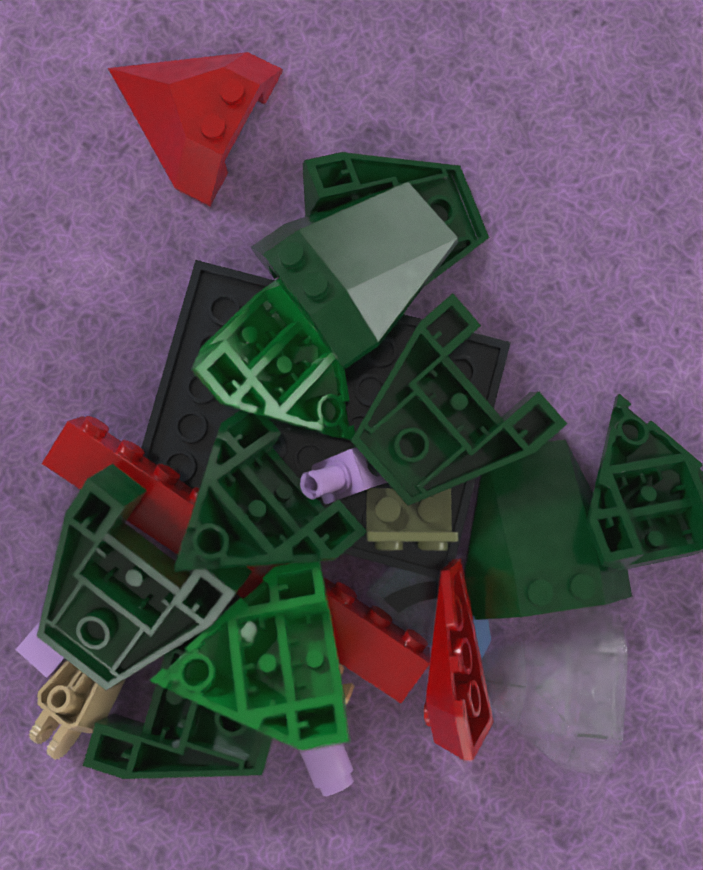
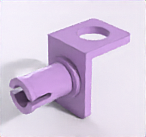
(339, 477)

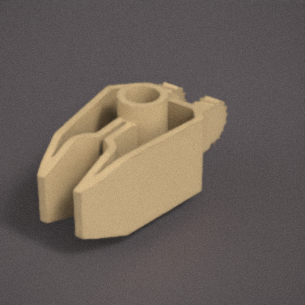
(74, 703)

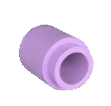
(329, 768)

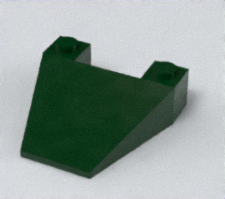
(435, 426)
(116, 593)
(176, 740)

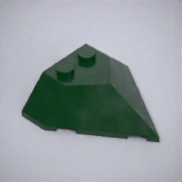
(644, 495)
(255, 508)

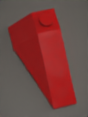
(456, 689)

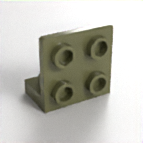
(393, 521)

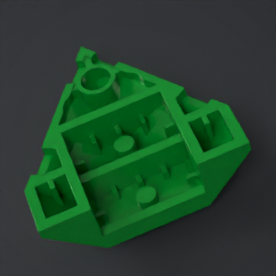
(276, 366)
(271, 662)

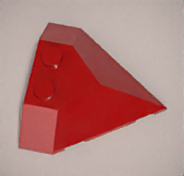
(196, 112)

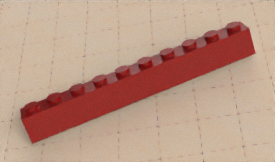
(363, 635)

